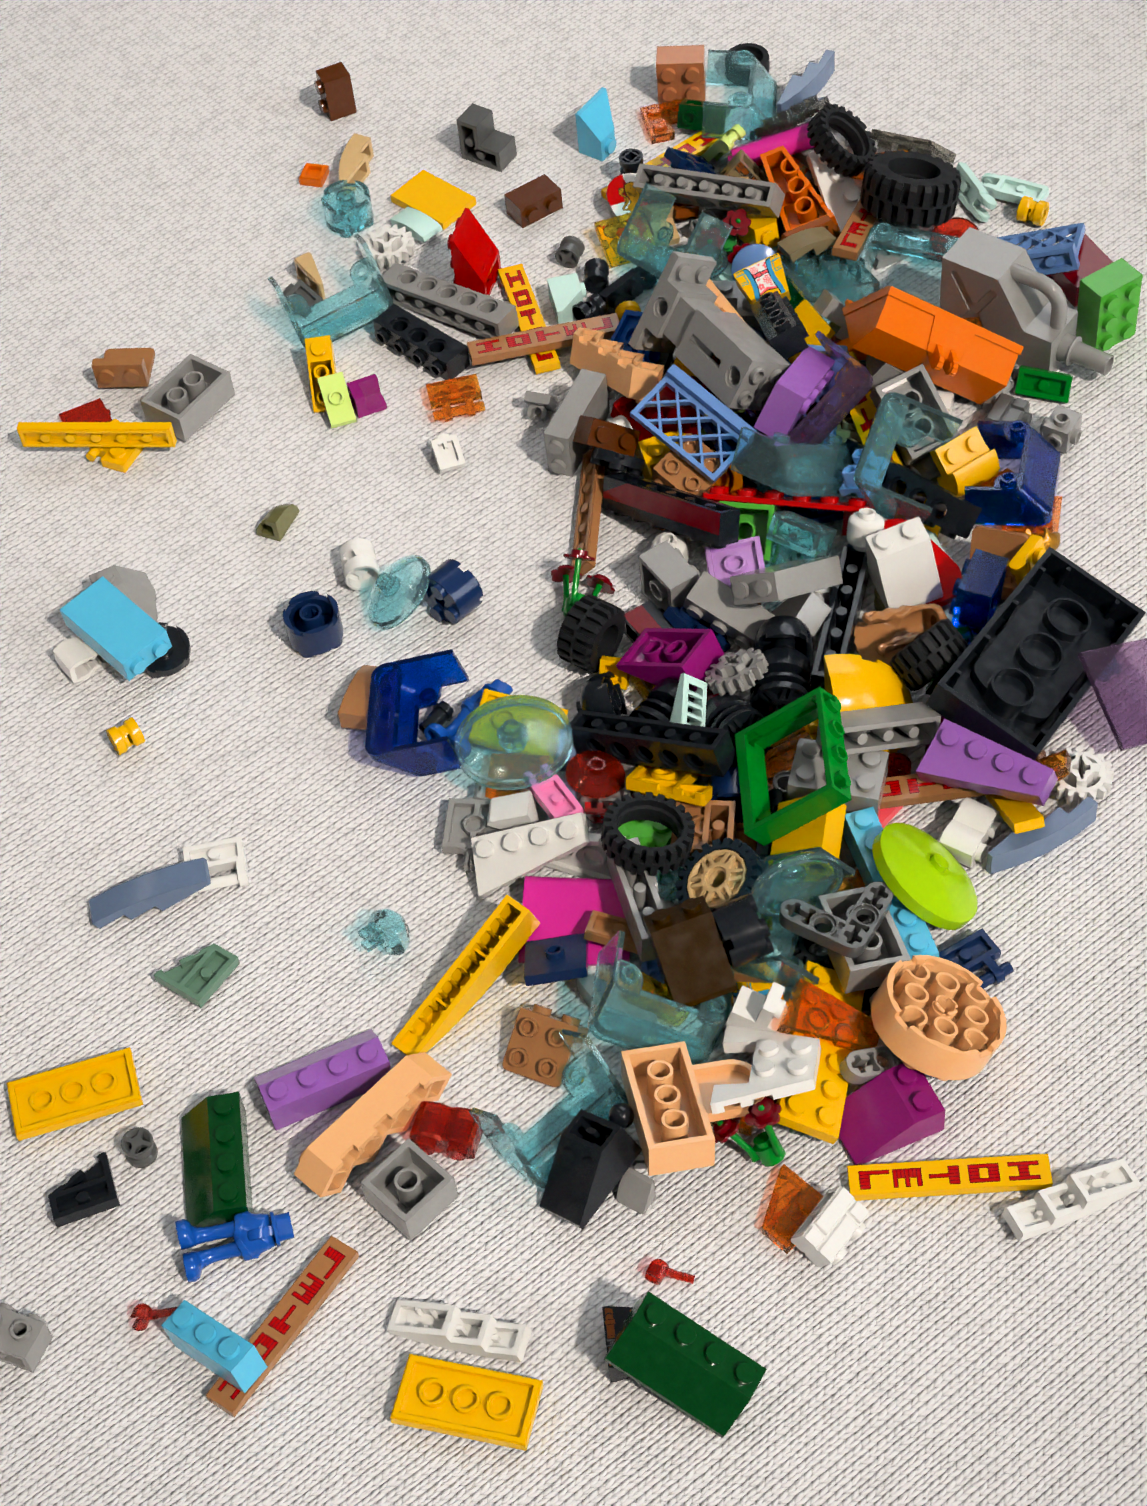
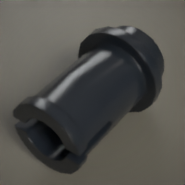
(440, 714)

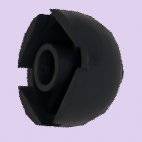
(784, 632)
(602, 695)

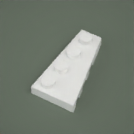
(524, 849)

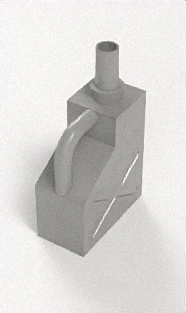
(1011, 299)

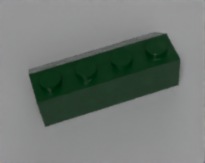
(216, 1160)
(685, 1364)

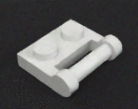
(221, 856)

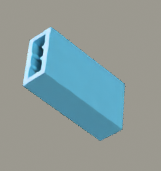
(116, 628)

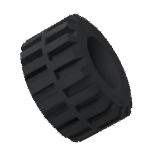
(589, 632)
(929, 654)

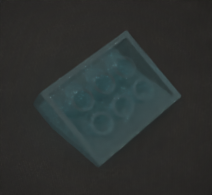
(838, 275)

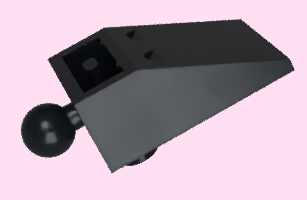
(589, 1164)

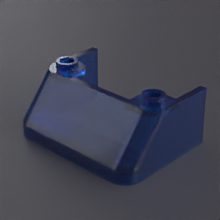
(1018, 497)
(393, 712)

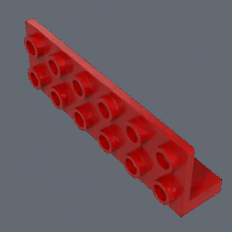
(773, 497)

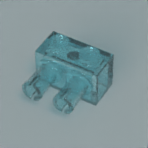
(800, 534)

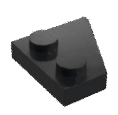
(85, 1194)

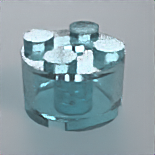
(347, 207)

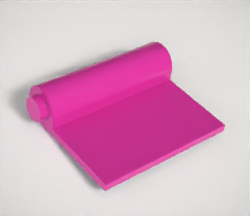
(794, 140)
(565, 908)

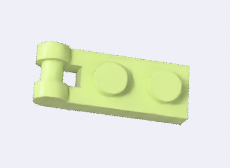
(724, 143)

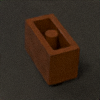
(335, 91)
(533, 201)
(606, 435)

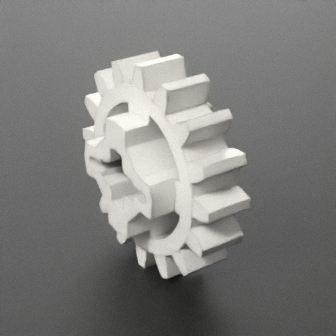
(390, 245)
(1095, 776)

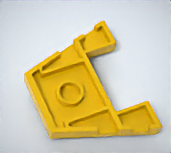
(669, 782)

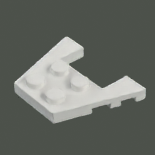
(780, 1066)

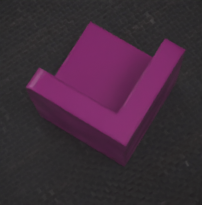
(366, 396)

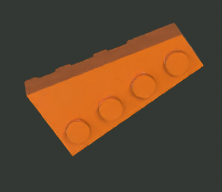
(801, 200)

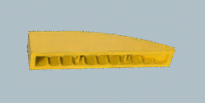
(468, 976)

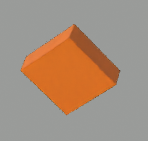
(314, 175)

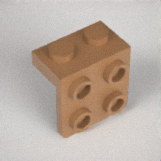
(124, 367)
(680, 475)
(1000, 543)
(537, 1047)

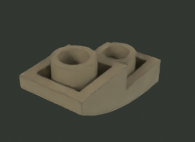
(814, 239)

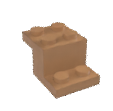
(715, 822)

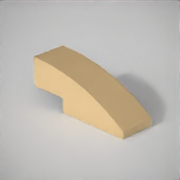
(356, 159)

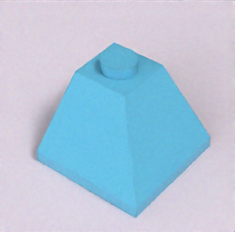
(596, 127)

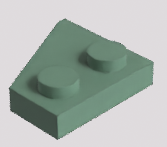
(199, 974)

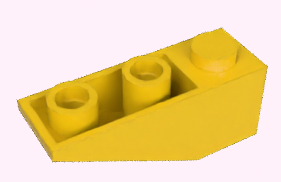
(320, 364)

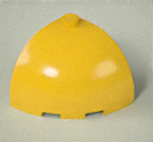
(863, 683)

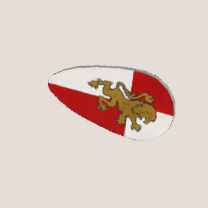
(621, 194)

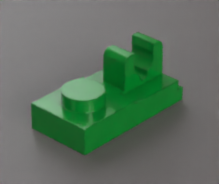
(1044, 384)

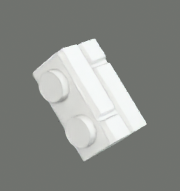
(830, 1227)

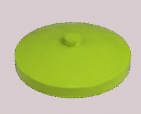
(924, 876)

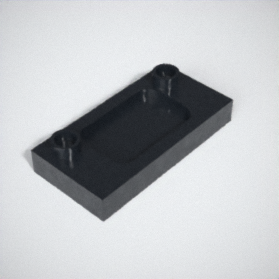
(1024, 664)

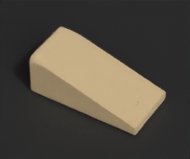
(308, 273)

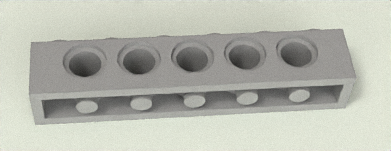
(713, 190)
(450, 302)

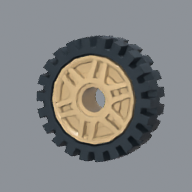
(720, 872)

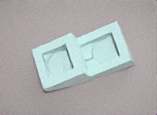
(417, 222)

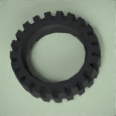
(831, 150)
(641, 856)

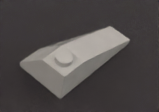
(133, 585)

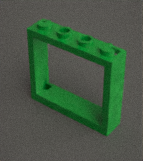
(750, 747)

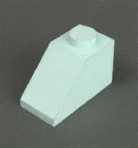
(563, 294)

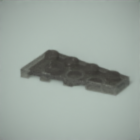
(791, 117)

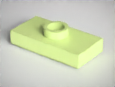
(336, 400)

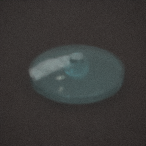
(514, 742)

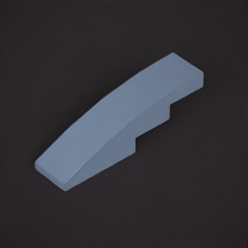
(810, 83)
(1028, 845)
(158, 888)

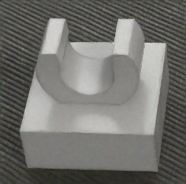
(539, 401)

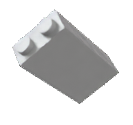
(587, 398)
(786, 580)

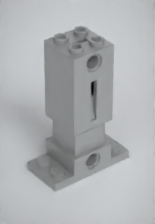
(709, 342)

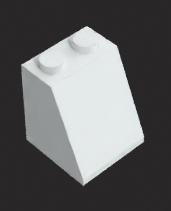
(903, 565)

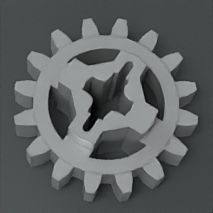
(736, 671)

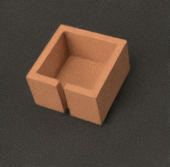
(681, 73)

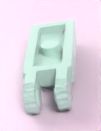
(1013, 189)
(974, 194)

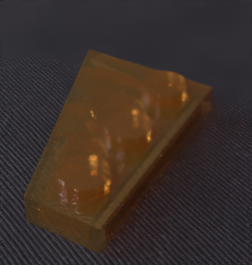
(826, 1017)

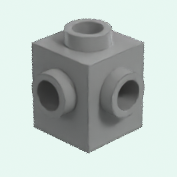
(1062, 428)

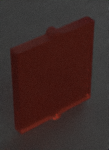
(89, 412)

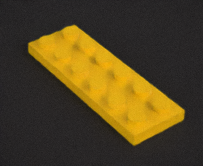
(821, 1110)

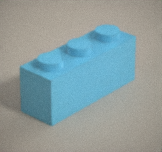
(214, 1346)

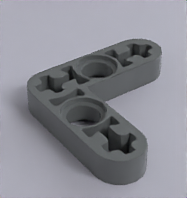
(841, 930)

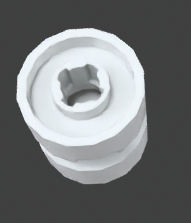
(359, 564)

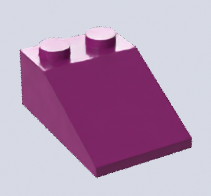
(670, 652)
(889, 1114)

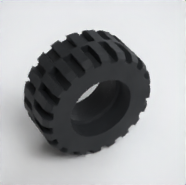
(910, 189)

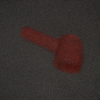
(659, 1269)
(146, 1314)

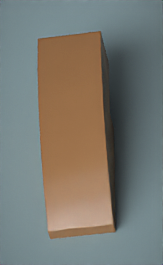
(354, 706)

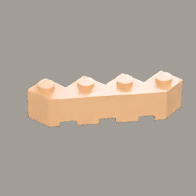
(622, 368)
(364, 1126)

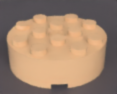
(938, 1018)

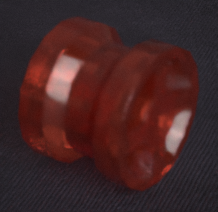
(898, 761)

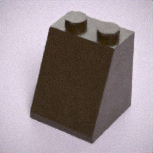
(690, 952)

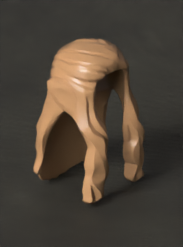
(892, 629)

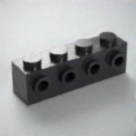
(780, 324)

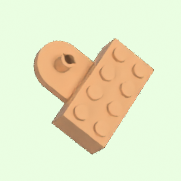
(674, 1104)

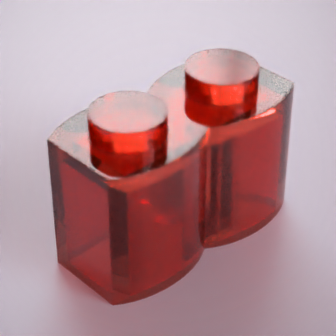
(446, 1131)

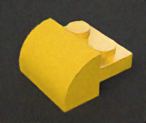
(965, 462)

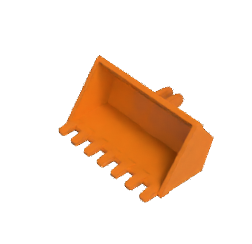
(915, 333)

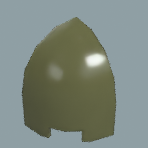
(277, 521)

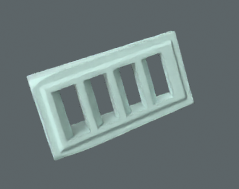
(681, 703)

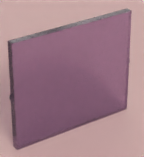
(1120, 686)

